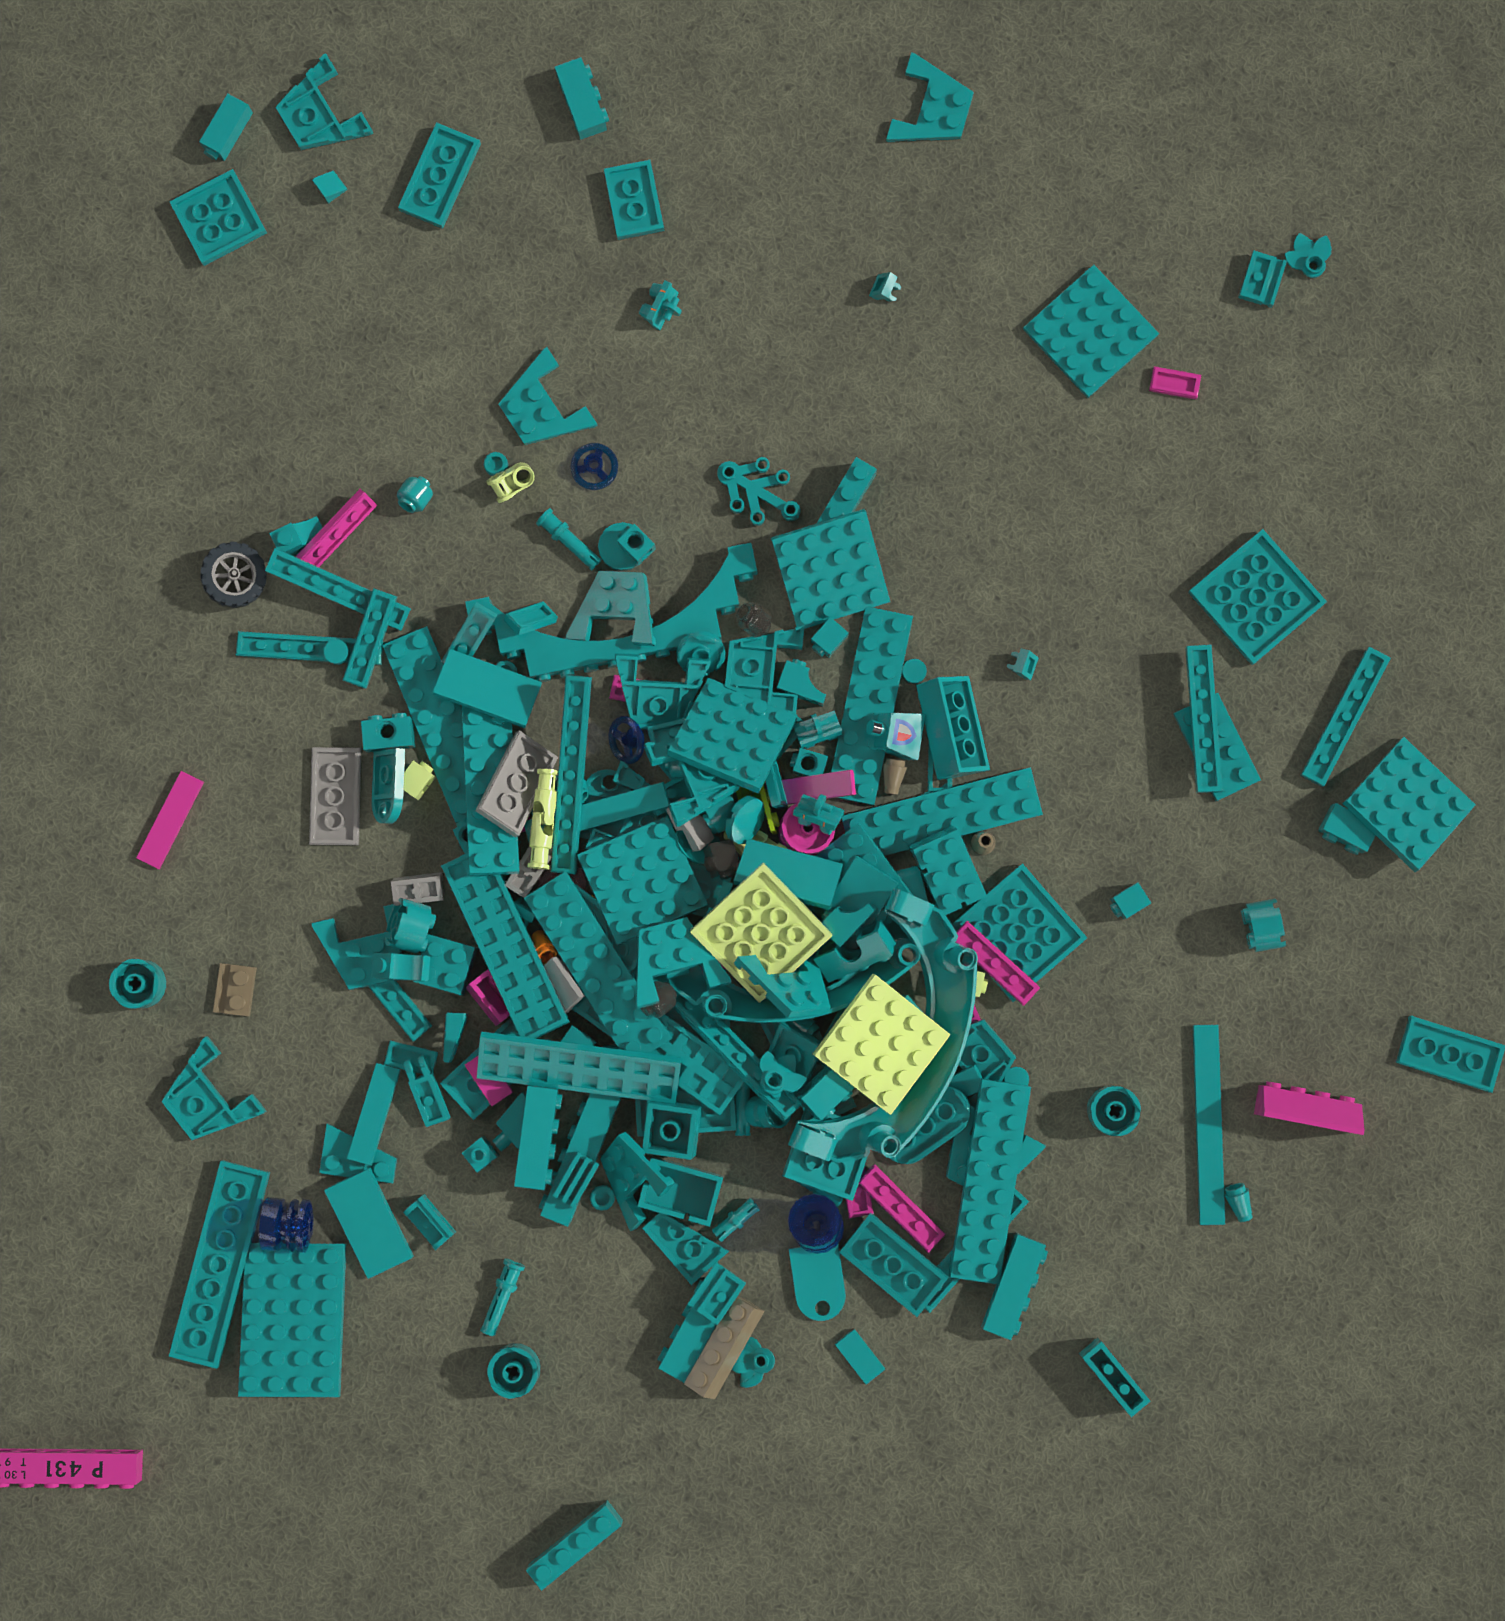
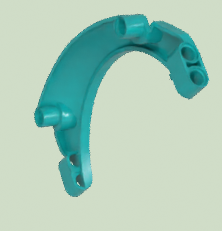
(949, 1003)
(743, 1007)

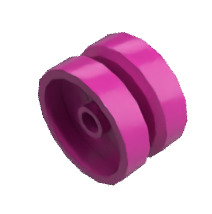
(795, 838)

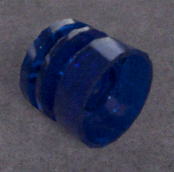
(802, 1219)
(290, 1225)

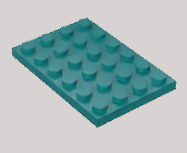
(292, 1322)

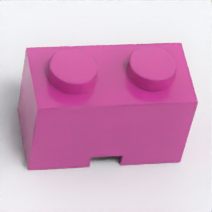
(488, 997)

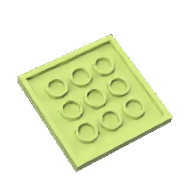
(762, 921)
(881, 1044)

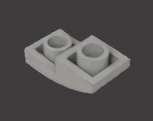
(695, 830)

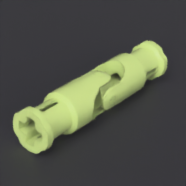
(543, 814)

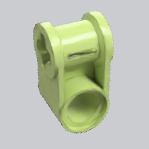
(510, 482)

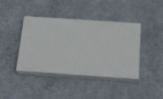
(514, 783)
(335, 796)

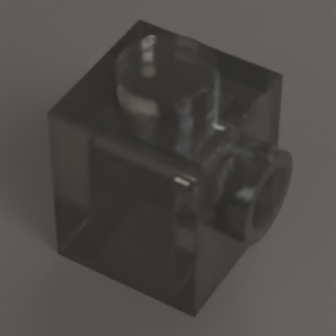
(721, 859)

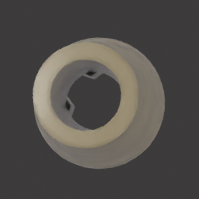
(893, 775)
(978, 847)

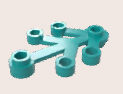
(756, 489)

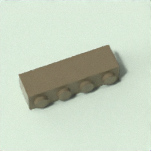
(724, 1348)

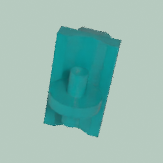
(663, 306)
(817, 729)
(818, 812)

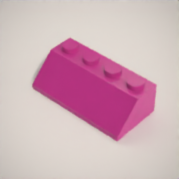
(1309, 1109)

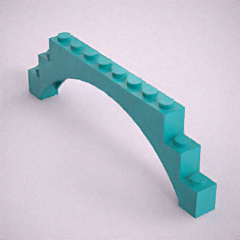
(555, 655)

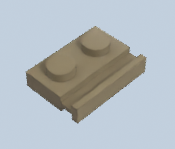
(234, 989)

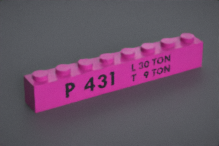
(70, 1467)

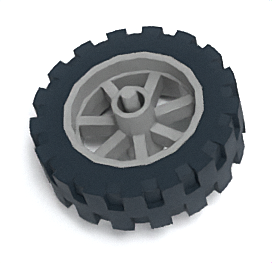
(254, 562)

